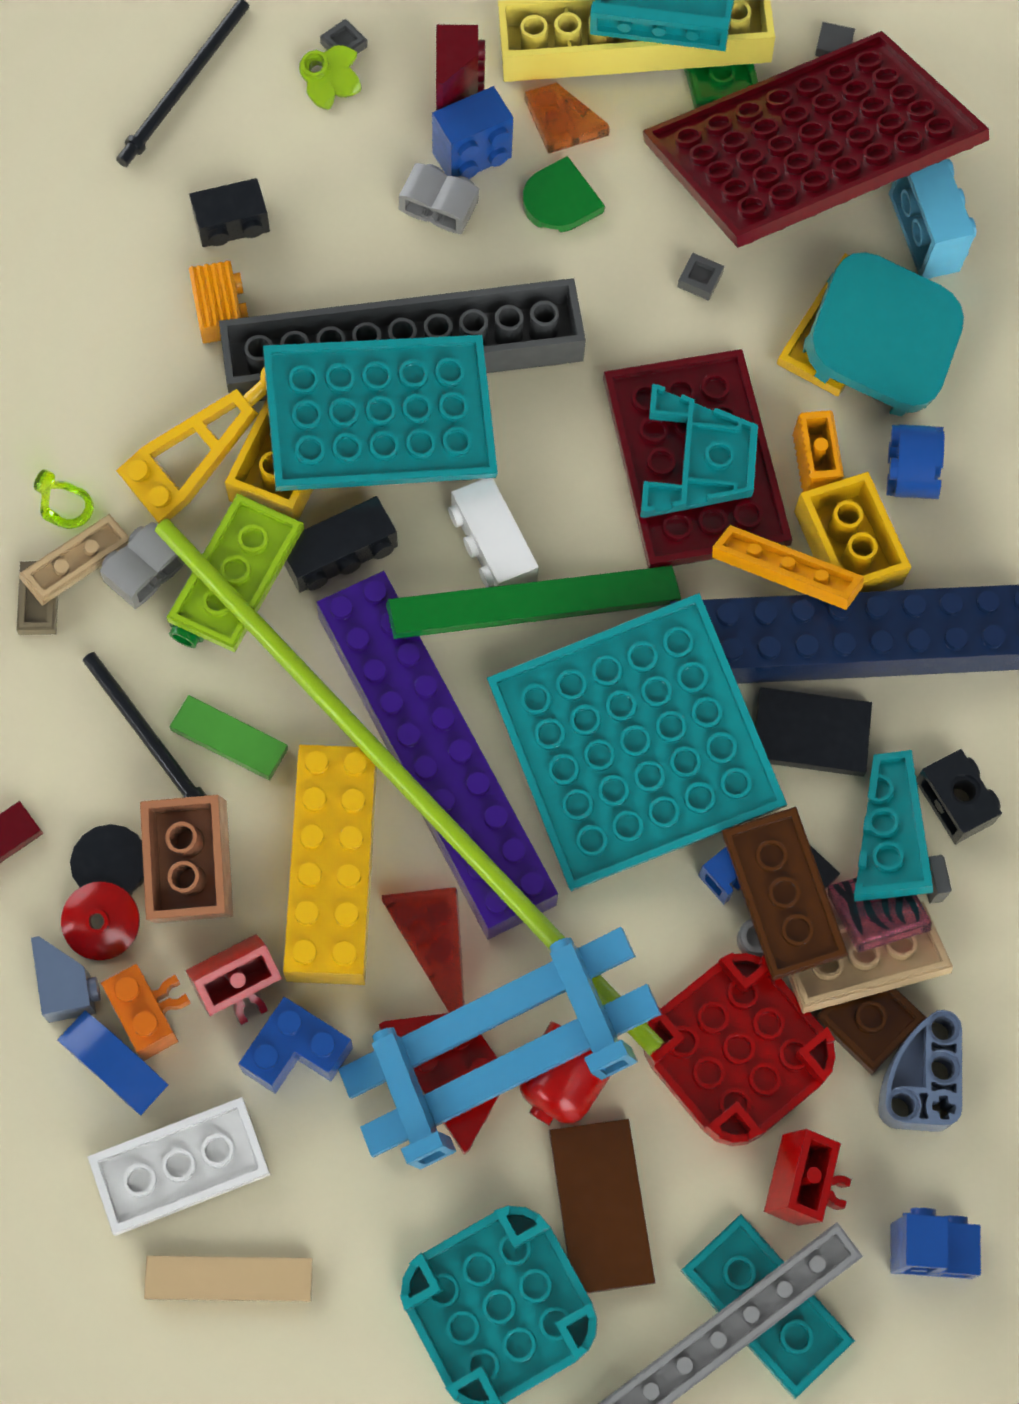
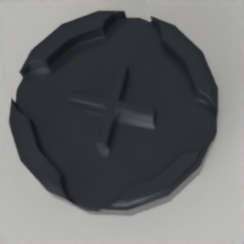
(108, 855)

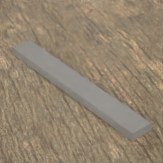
(741, 1321)

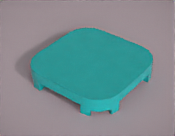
(885, 332)
(499, 1307)

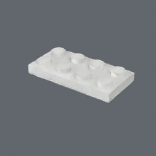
(178, 1166)

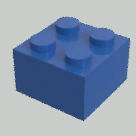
(472, 134)

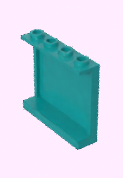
(670, 22)

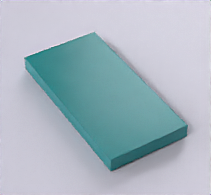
(797, 1345)

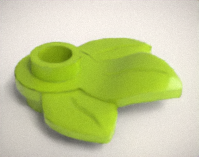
(333, 79)

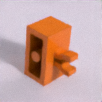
(141, 1010)

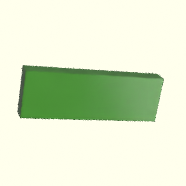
(229, 737)

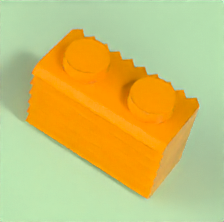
(216, 297)
(817, 449)

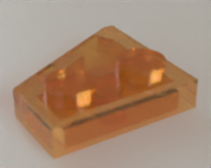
(563, 118)

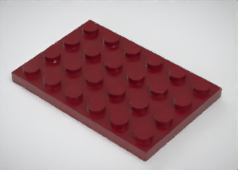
(656, 454)

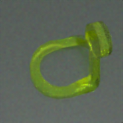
(44, 483)

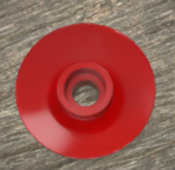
(119, 915)

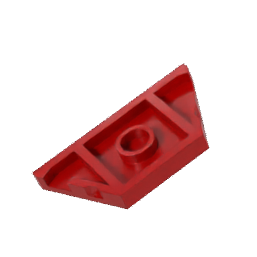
(447, 1068)

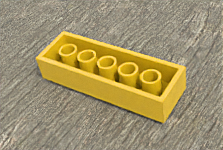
(330, 866)

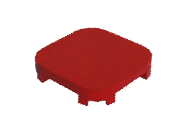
(740, 1050)

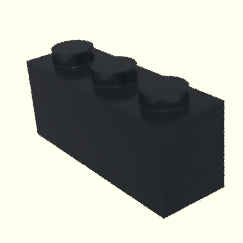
(341, 545)

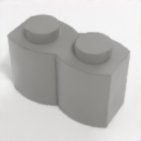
(438, 198)
(140, 566)

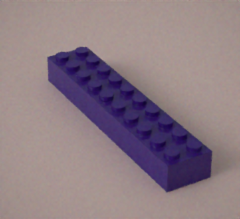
(434, 745)

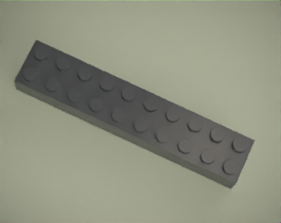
(518, 325)

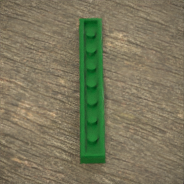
(532, 601)

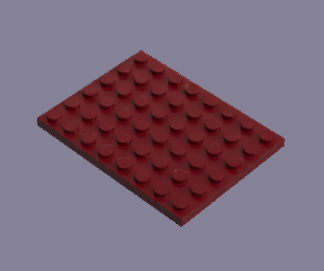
(813, 137)

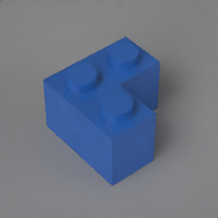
(292, 1037)
(935, 1245)

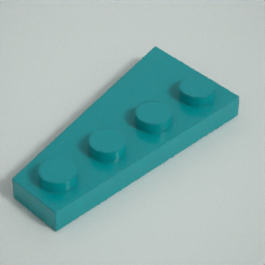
(894, 840)

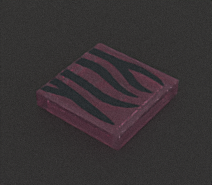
(878, 920)

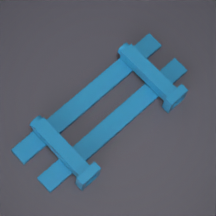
(592, 1030)

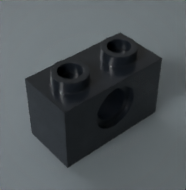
(959, 817)

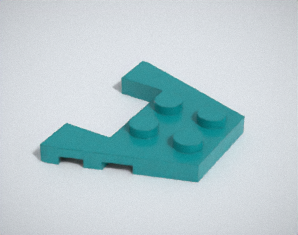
(716, 456)

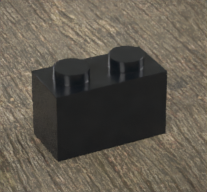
(229, 212)

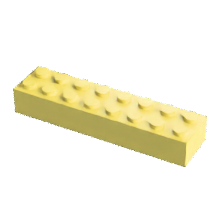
(555, 42)

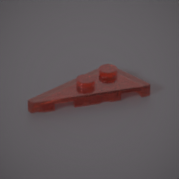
(432, 930)

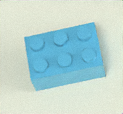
(934, 219)

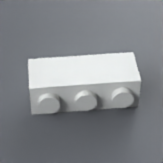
(492, 535)

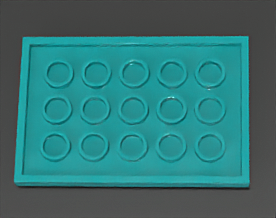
(379, 412)

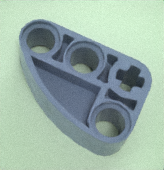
(912, 1079)

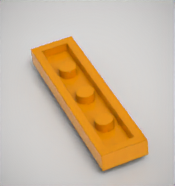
(788, 567)

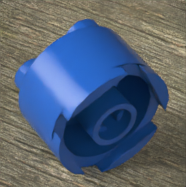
(915, 461)

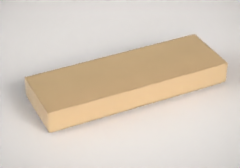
(73, 559)

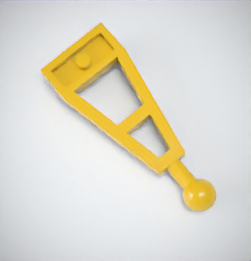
(152, 482)

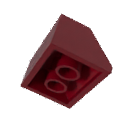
(458, 63)

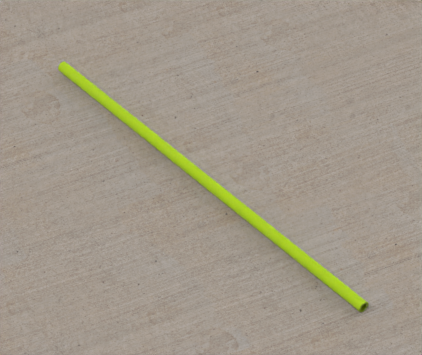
(383, 759)

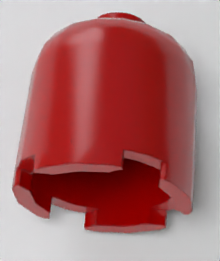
(563, 1091)

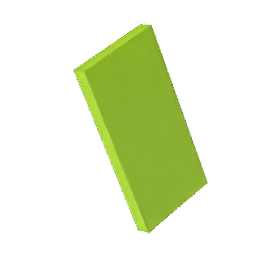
(249, 554)

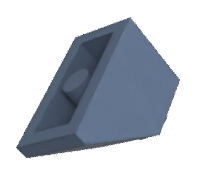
(62, 983)

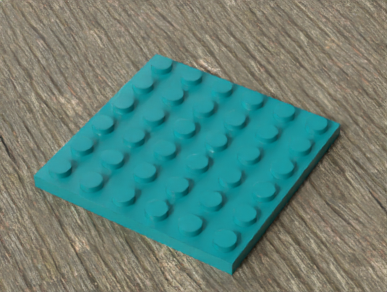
(636, 742)

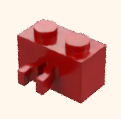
(234, 976)
(804, 1178)

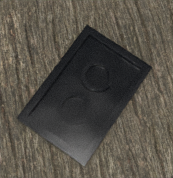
(814, 731)

